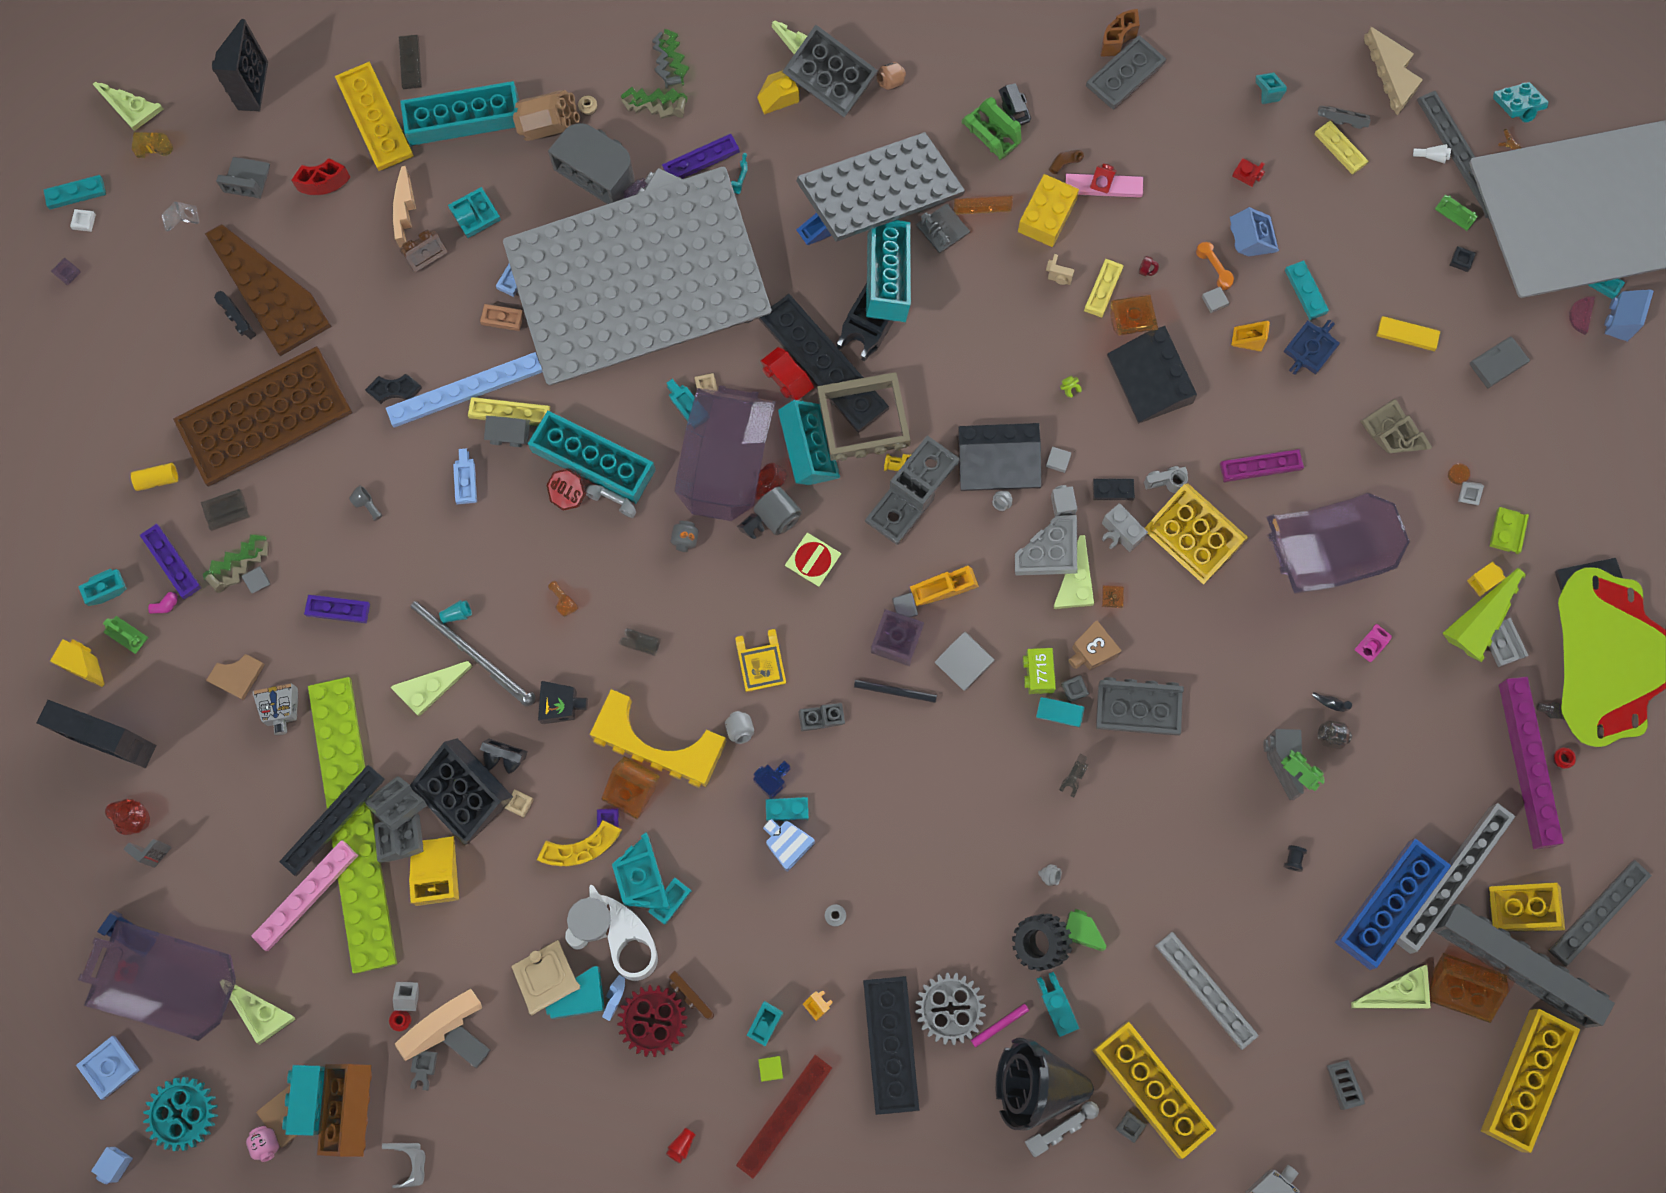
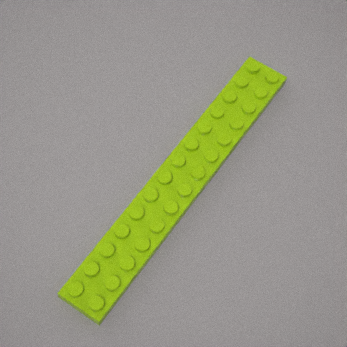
(362, 881)

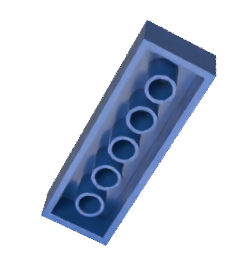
(1392, 904)

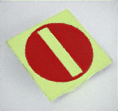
(813, 559)

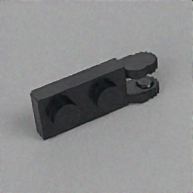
(234, 314)

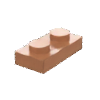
(502, 317)

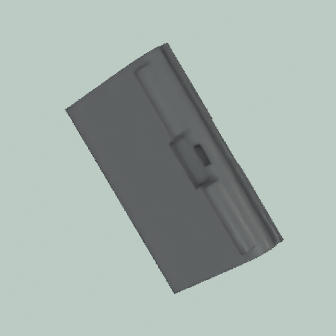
(1499, 362)

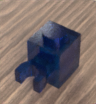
(771, 781)

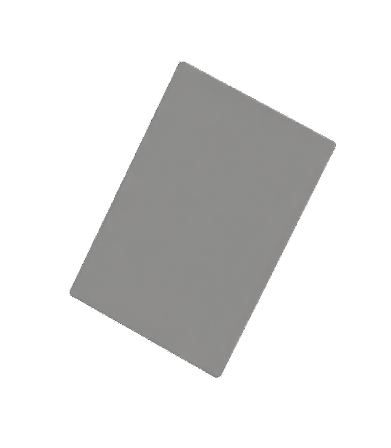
(1578, 208)
(636, 276)

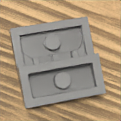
(964, 661)

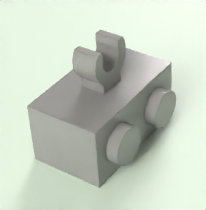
(1123, 528)

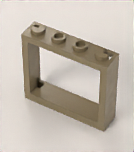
(855, 387)

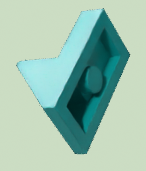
(1271, 87)
(765, 1023)

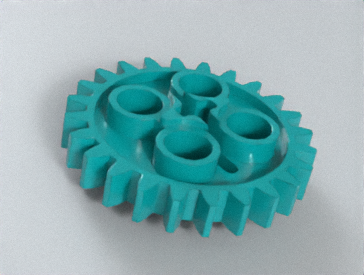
(165, 1128)

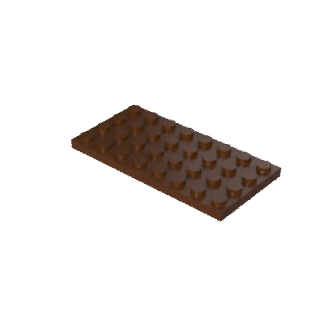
(262, 416)

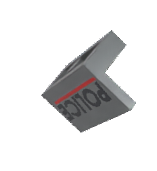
(151, 854)

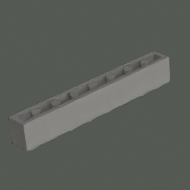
(1462, 868)

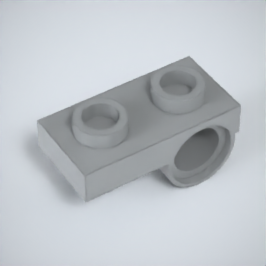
(1158, 479)

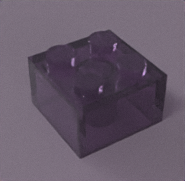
(897, 637)

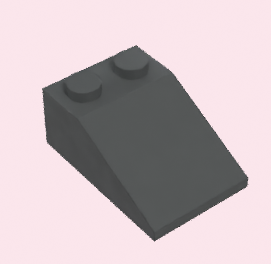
(1277, 748)

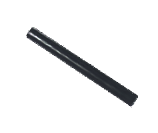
(895, 691)

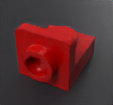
(1249, 172)

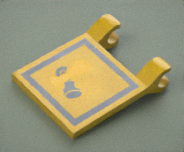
(761, 665)

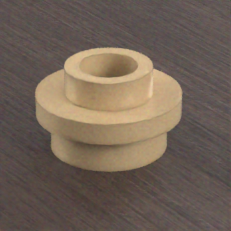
(589, 109)

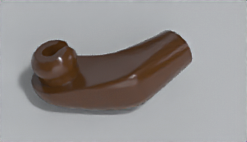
(1066, 157)

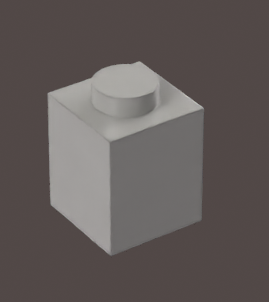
(1063, 501)

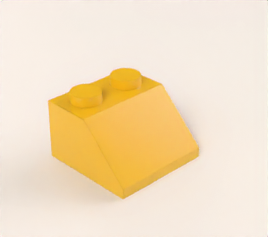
(78, 660)

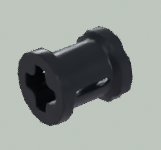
(1295, 858)

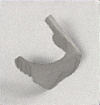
(418, 1159)

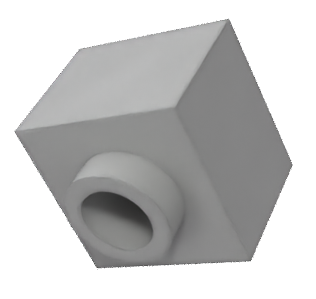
(405, 996)

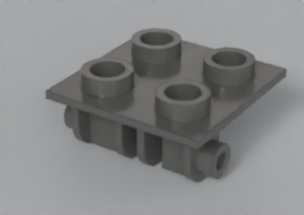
(942, 227)

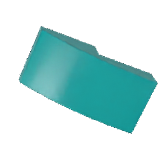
(1060, 712)

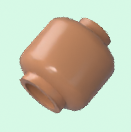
(891, 75)

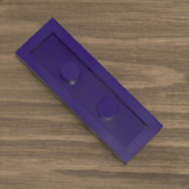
(337, 609)

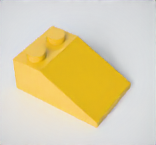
(1527, 907)

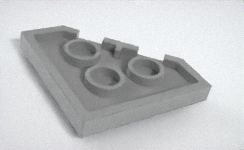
(1050, 549)

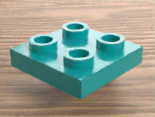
(1521, 101)
(474, 212)

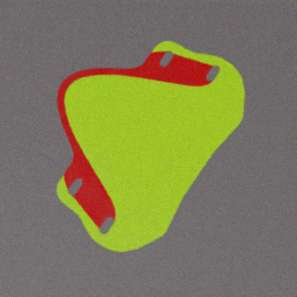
(1609, 657)

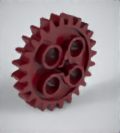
(648, 1041)

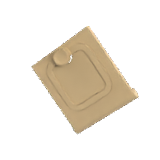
(545, 981)

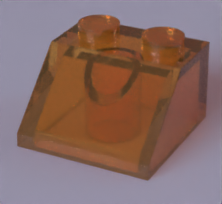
(1133, 315)
(630, 787)

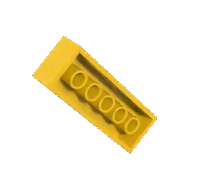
(1530, 1080)
(1154, 1090)

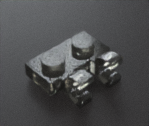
(1077, 771)

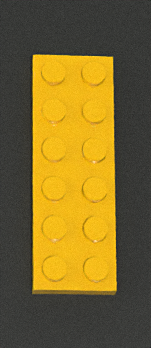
(374, 116)

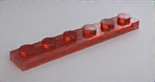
(784, 1117)

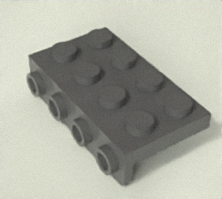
(1139, 706)

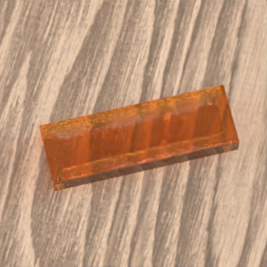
(983, 205)

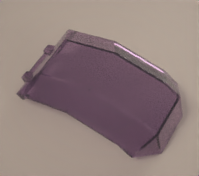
(723, 452)
(1338, 542)
(160, 981)

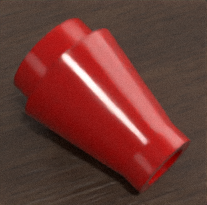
(680, 1146)

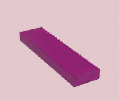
(1261, 465)

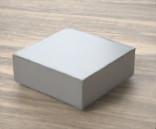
(1215, 299)
(1058, 459)

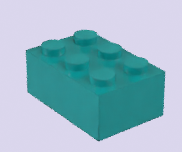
(304, 1100)

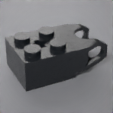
(864, 329)

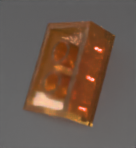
(1468, 988)

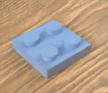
(107, 1067)

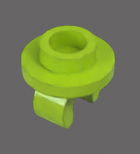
(1068, 384)

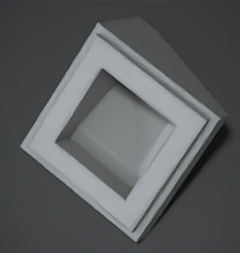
(1471, 493)

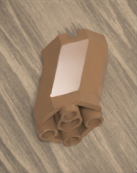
(545, 114)

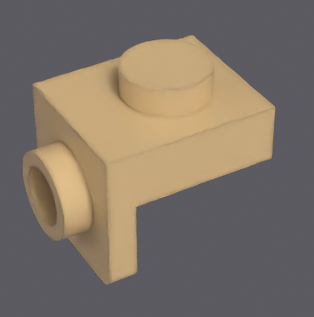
(1057, 273)

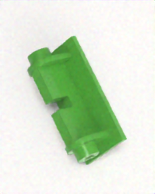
(1456, 212)
(124, 634)
(1297, 764)

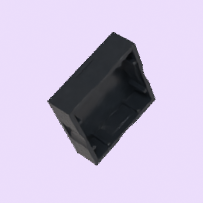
(96, 733)

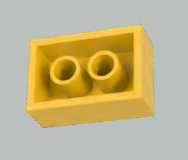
(1048, 210)

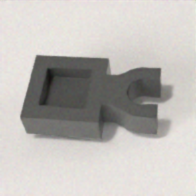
(423, 1065)

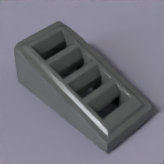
(1359, 1100)

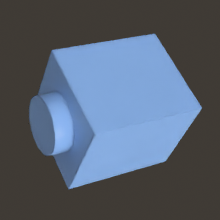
(111, 1165)

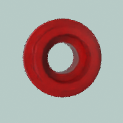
(1569, 754)
(406, 1020)

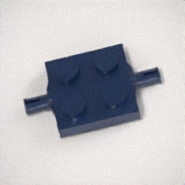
(1311, 347)

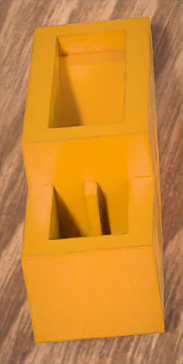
(944, 586)

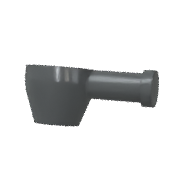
(361, 497)

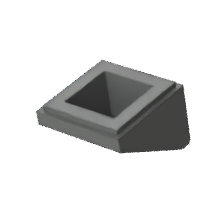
(905, 605)

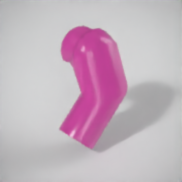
(165, 605)

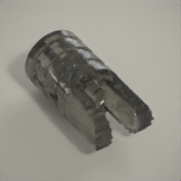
(640, 642)

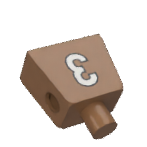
(1094, 648)

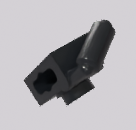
(1014, 103)

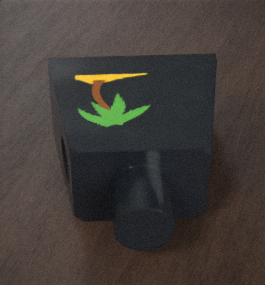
(559, 703)

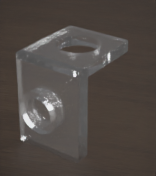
(175, 214)

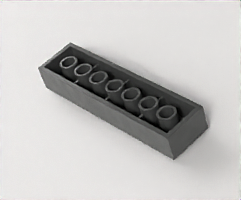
(1524, 966)

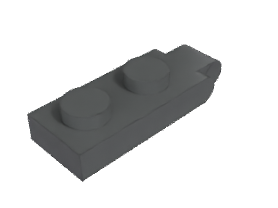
(1340, 116)

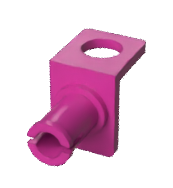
(1373, 643)

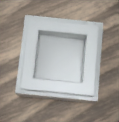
(83, 220)

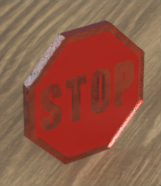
(566, 489)

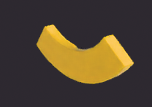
(582, 851)

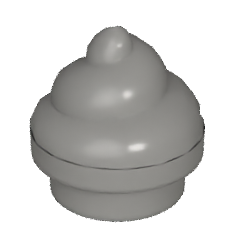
(1002, 500)
(1050, 875)

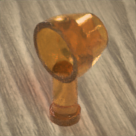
(565, 604)

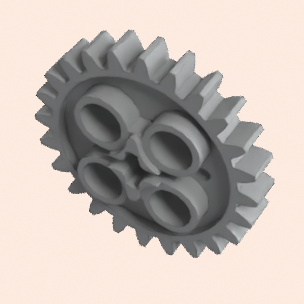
(948, 988)

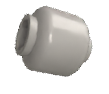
(739, 727)

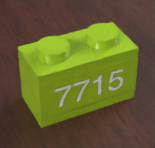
(1040, 671)

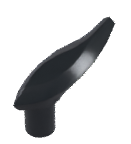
(1333, 703)

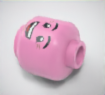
(262, 1144)

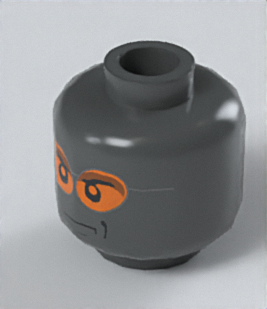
(684, 536)

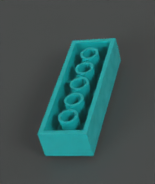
(459, 113)
(889, 271)
(592, 456)

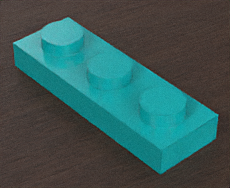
(74, 192)
(1306, 290)

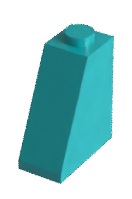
(583, 1001)

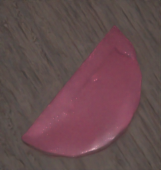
(1581, 314)

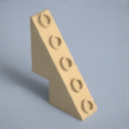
(1391, 67)

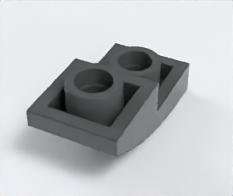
(821, 717)

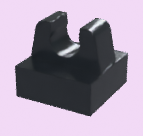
(749, 524)

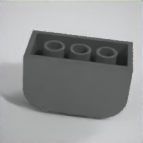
(593, 162)

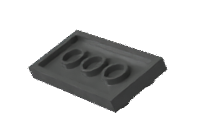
(1126, 72)

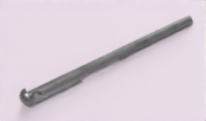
(525, 698)

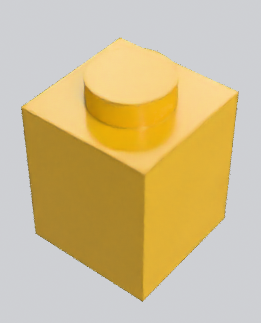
(1486, 578)

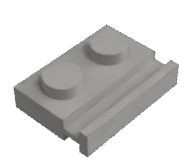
(1507, 645)

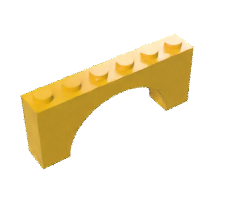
(692, 763)

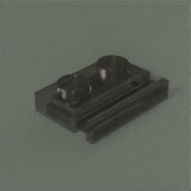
(225, 509)

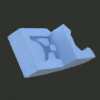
(614, 994)

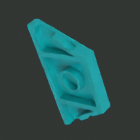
(640, 877)

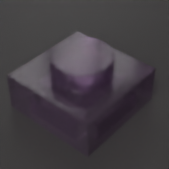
(66, 271)

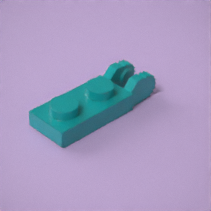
(1058, 1006)

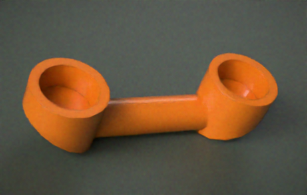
(1225, 279)

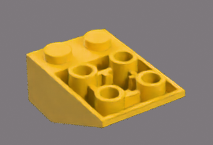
(434, 873)

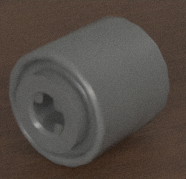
(778, 511)

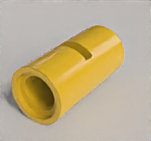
(154, 476)

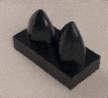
(495, 750)

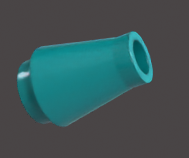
(458, 611)

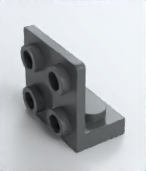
(245, 177)

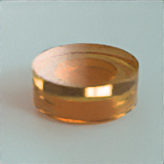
(1458, 474)

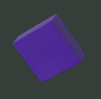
(608, 815)

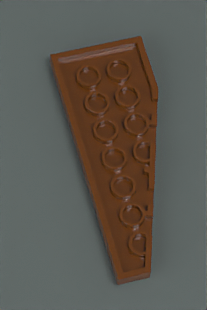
(278, 302)

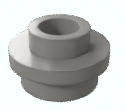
(835, 922)

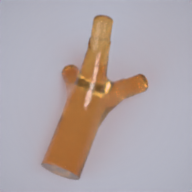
(1511, 143)

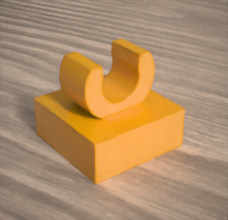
(816, 1005)

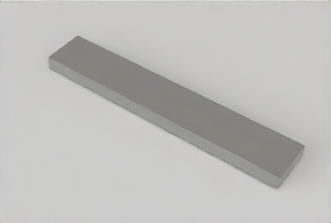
(1207, 991)

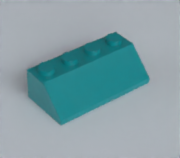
(807, 443)

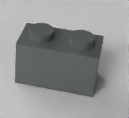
(506, 430)

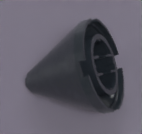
(1036, 1085)

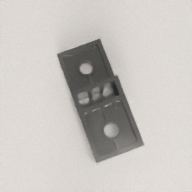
(912, 490)

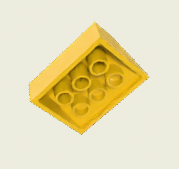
(1195, 533)

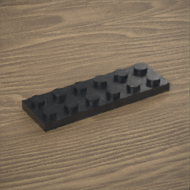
(891, 1045)

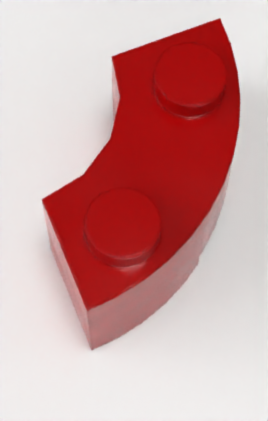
(321, 178)
(787, 374)

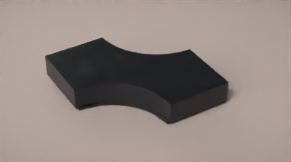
(385, 389)

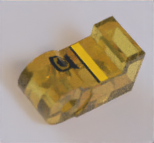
(151, 143)

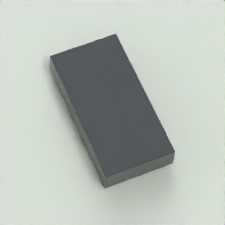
(467, 1046)

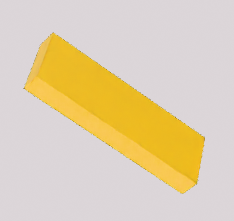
(1408, 333)

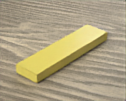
(480, 408)

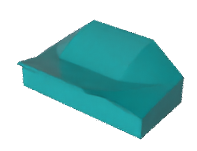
(102, 587)

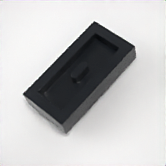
(1113, 489)

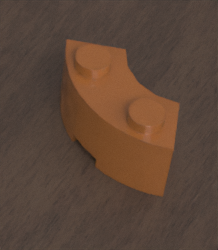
(1120, 31)

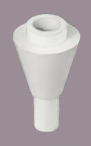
(1437, 153)

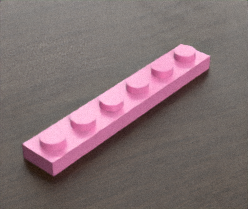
(304, 895)

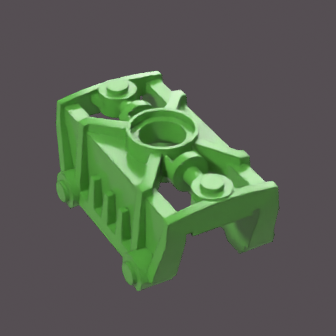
(999, 122)

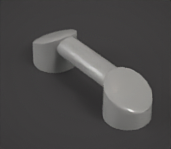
(595, 491)

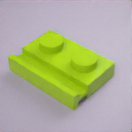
(1509, 530)

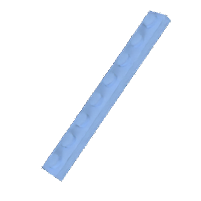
(464, 389)

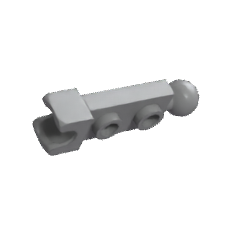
(1038, 1144)

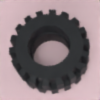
(1026, 942)

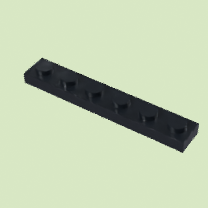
(332, 820)

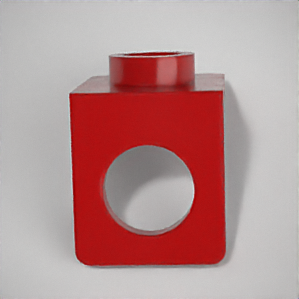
(1103, 170)

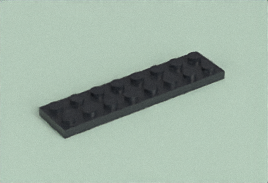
(821, 360)

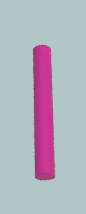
(998, 1026)

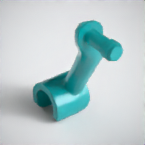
(737, 186)

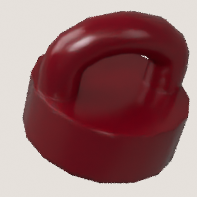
(1145, 265)

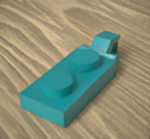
(681, 398)

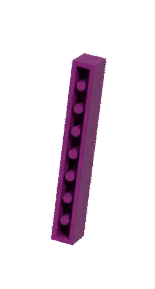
(1530, 763)

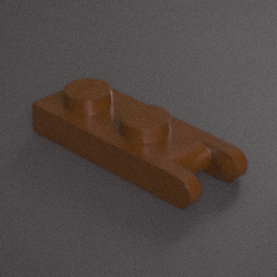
(692, 998)

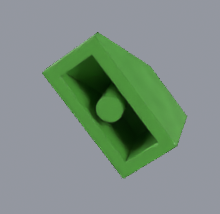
(1084, 930)

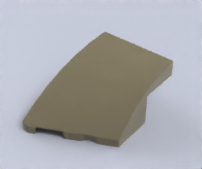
(1394, 429)

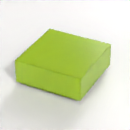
(770, 1068)

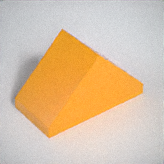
(1251, 336)

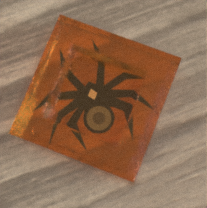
(1112, 596)

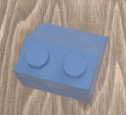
(1253, 233)
(1628, 313)

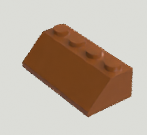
(344, 1110)

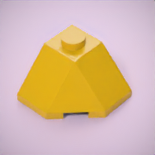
(777, 92)

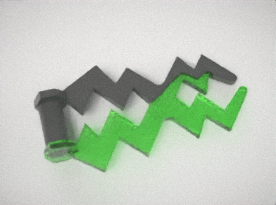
(681, 69)

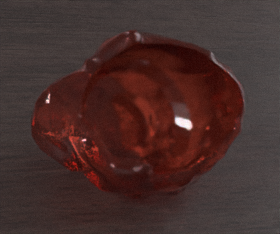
(769, 478)
(128, 816)

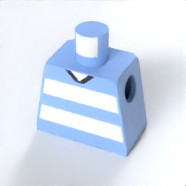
(787, 843)

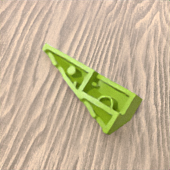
(1476, 627)

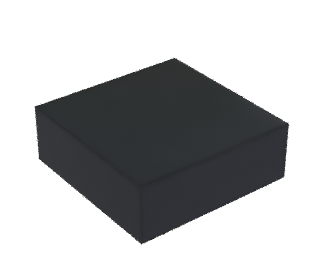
(1462, 259)

